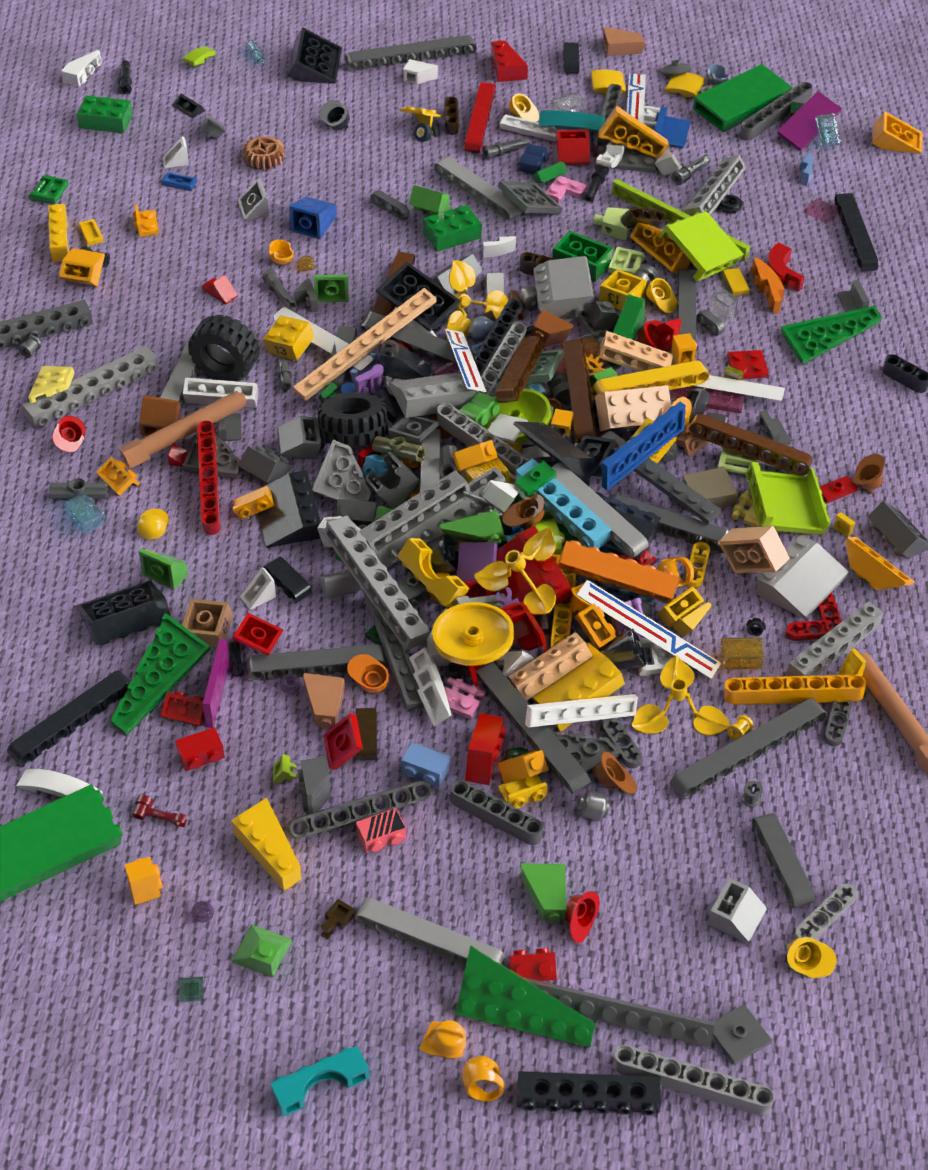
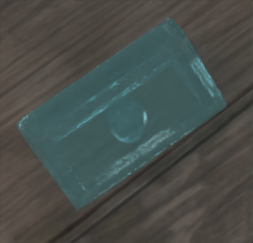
(828, 130)

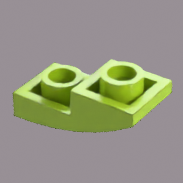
(199, 55)

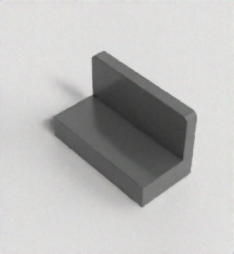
(855, 298)
(230, 428)
(772, 428)

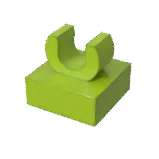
(282, 769)

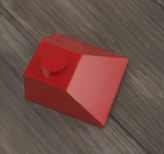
(257, 634)

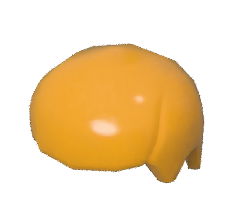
(280, 252)

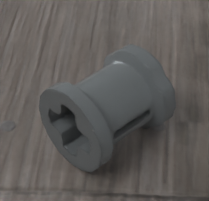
(30, 346)
(748, 793)

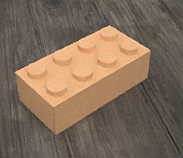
(631, 407)

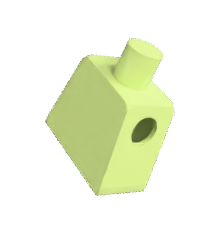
(611, 223)

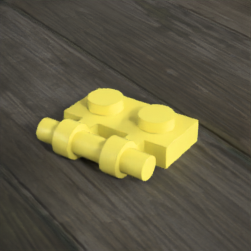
(749, 515)

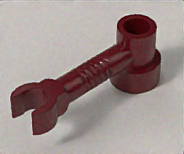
(144, 808)

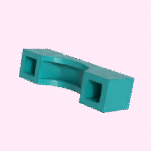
(346, 1067)

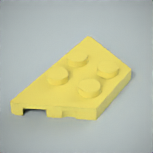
(51, 381)

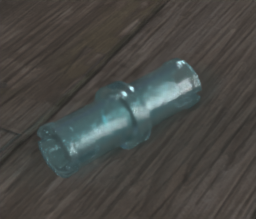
(255, 52)

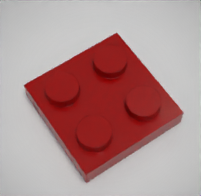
(750, 362)
(342, 741)

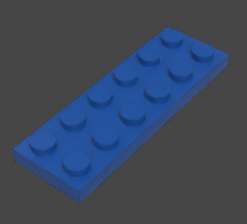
(643, 445)

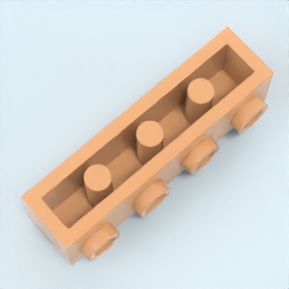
(632, 353)
(550, 666)

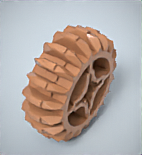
(263, 152)

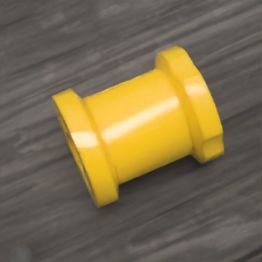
(740, 727)

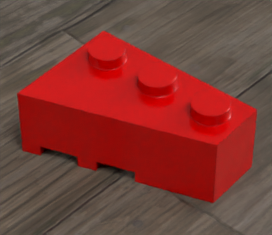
(507, 62)
(484, 748)

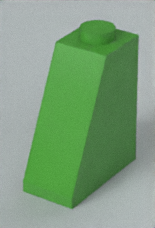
(546, 888)

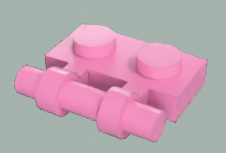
(460, 703)

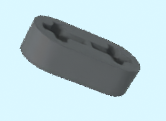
(710, 322)

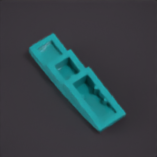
(571, 120)

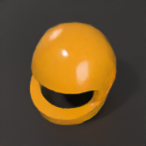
(670, 564)
(482, 1069)

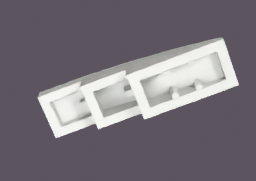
(431, 686)

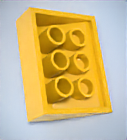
(590, 680)

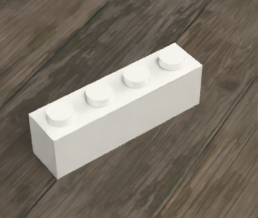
(208, 391)

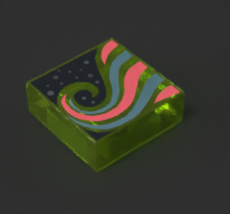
(733, 373)

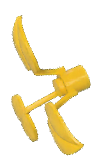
(460, 278)
(495, 575)
(677, 677)

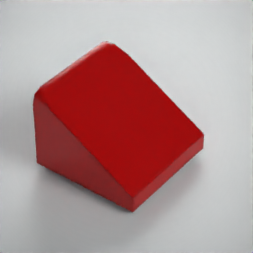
(177, 455)

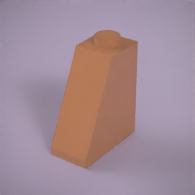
(622, 42)
(324, 698)

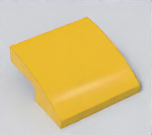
(603, 78)
(686, 84)

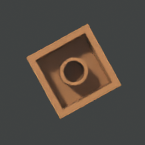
(208, 620)

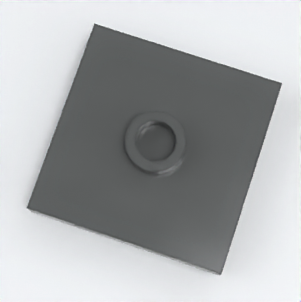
(740, 1034)

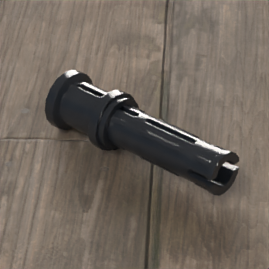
(125, 80)
(598, 178)

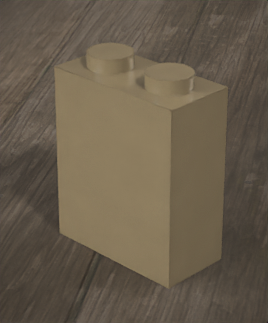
(713, 485)

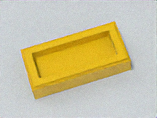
(90, 232)
(736, 281)

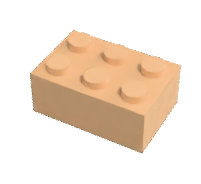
(754, 549)

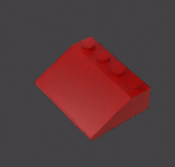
(538, 571)

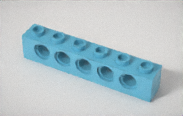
(565, 506)

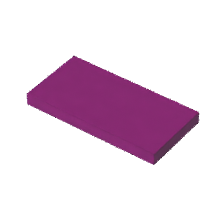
(802, 125)
(216, 683)

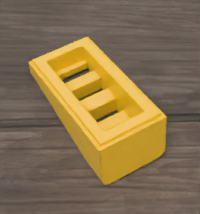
(691, 620)
(853, 664)

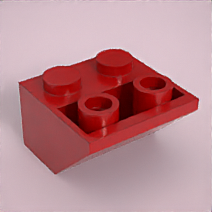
(573, 147)

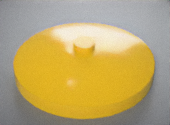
(473, 633)

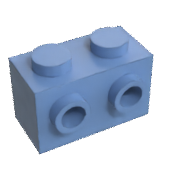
(425, 764)

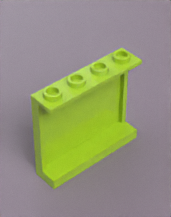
(703, 244)
(787, 501)

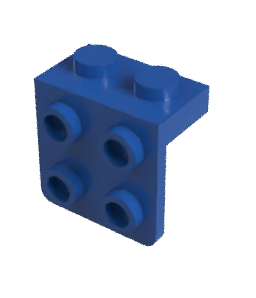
(672, 128)

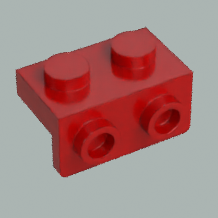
(534, 966)

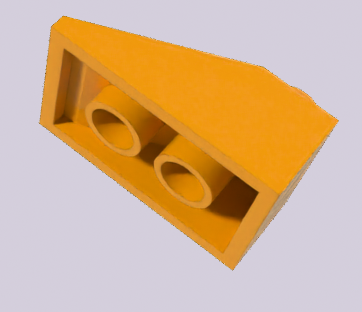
(896, 135)

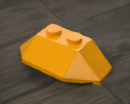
(874, 567)

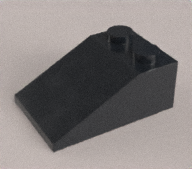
(400, 362)

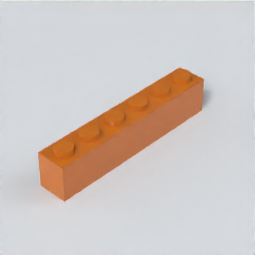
(618, 572)

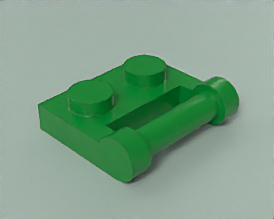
(52, 192)

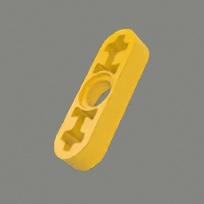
(699, 559)

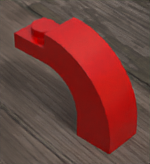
(777, 261)

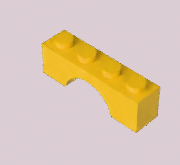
(58, 232)
(417, 557)

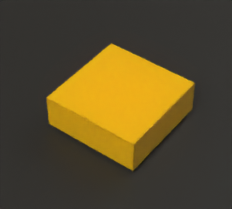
(844, 524)

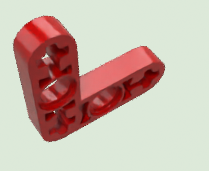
(822, 625)

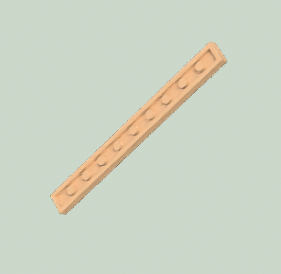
(364, 344)

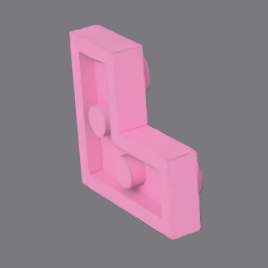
(564, 185)

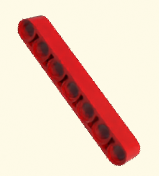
(480, 116)
(208, 478)

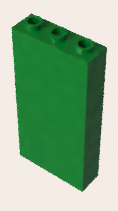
(740, 97)
(55, 839)

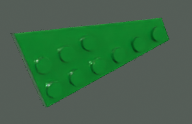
(818, 335)
(162, 667)
(507, 999)

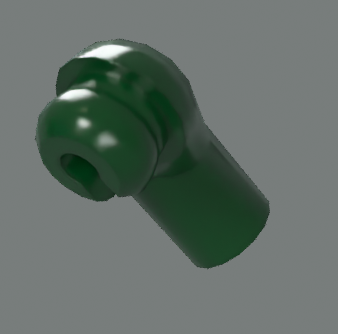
(514, 752)

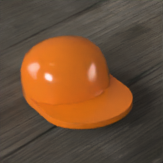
(368, 673)

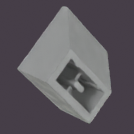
(737, 911)

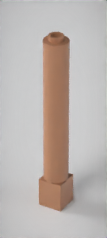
(140, 450)
(896, 710)

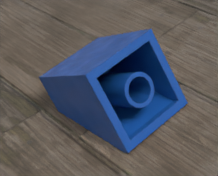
(311, 216)

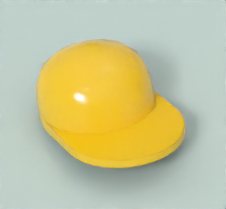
(523, 107)
(660, 292)
(152, 524)

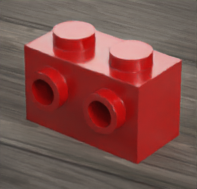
(200, 749)

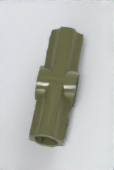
(399, 448)

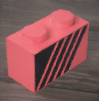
(381, 830)

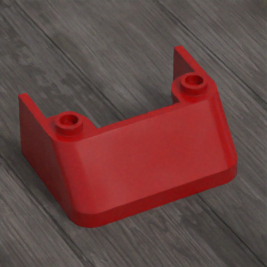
(526, 633)

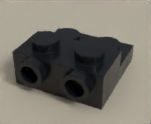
(600, 449)

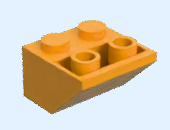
(82, 267)

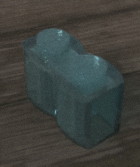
(84, 513)

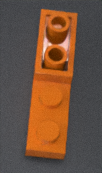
(769, 282)

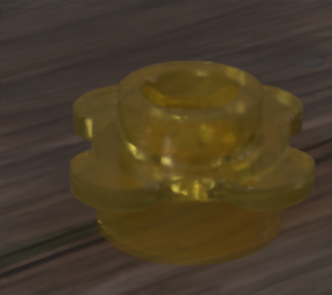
(306, 263)

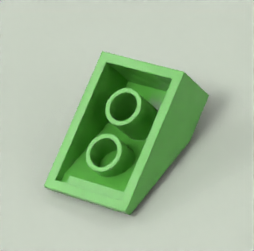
(476, 528)

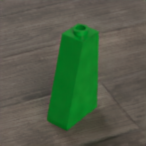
(630, 319)

